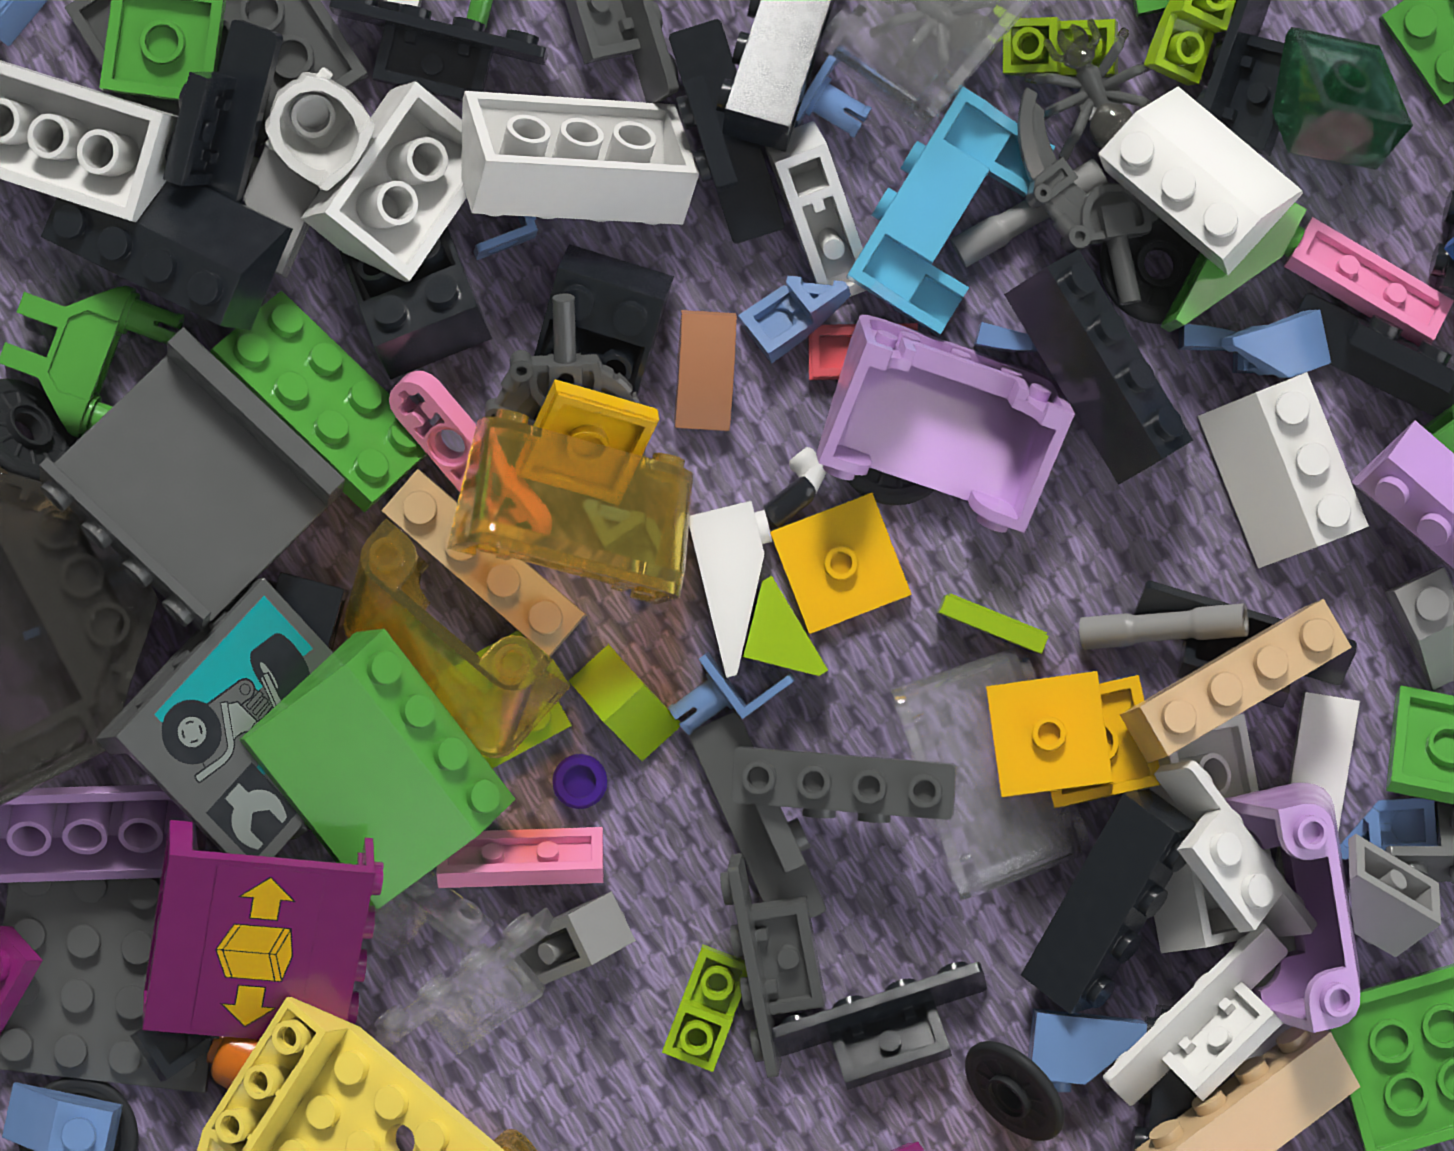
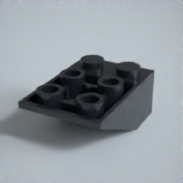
(615, 310)
(422, 317)

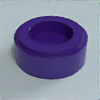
(580, 781)

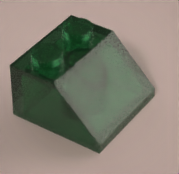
(1338, 100)

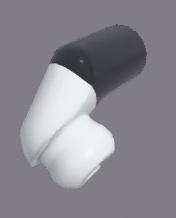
(800, 492)

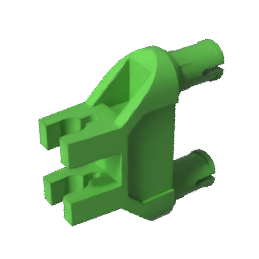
(85, 348)

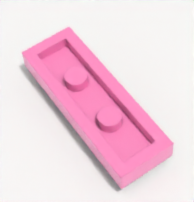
(1368, 282)
(526, 859)

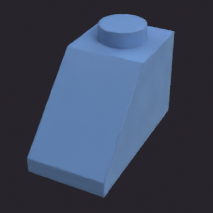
(1079, 1044)
(60, 1120)

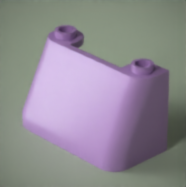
(945, 421)
(1319, 980)

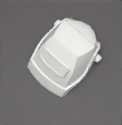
(318, 128)

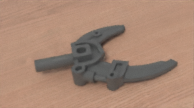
(1081, 218)
(532, 376)

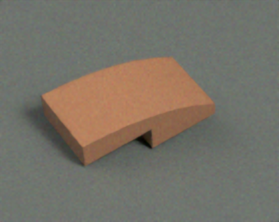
(705, 370)

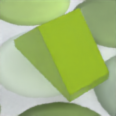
(778, 635)
(625, 702)

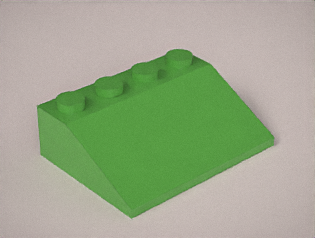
(377, 758)

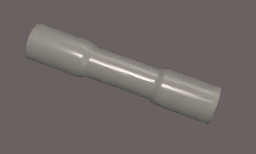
(1000, 229)
(1129, 629)

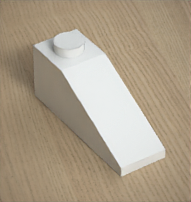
(817, 206)
(730, 565)

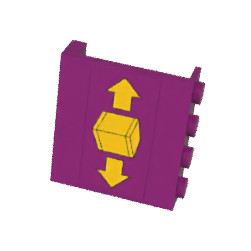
(250, 932)

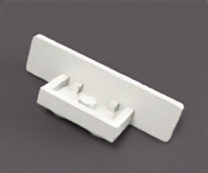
(1230, 859)
(1209, 1027)

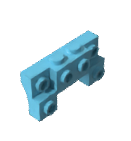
(920, 217)

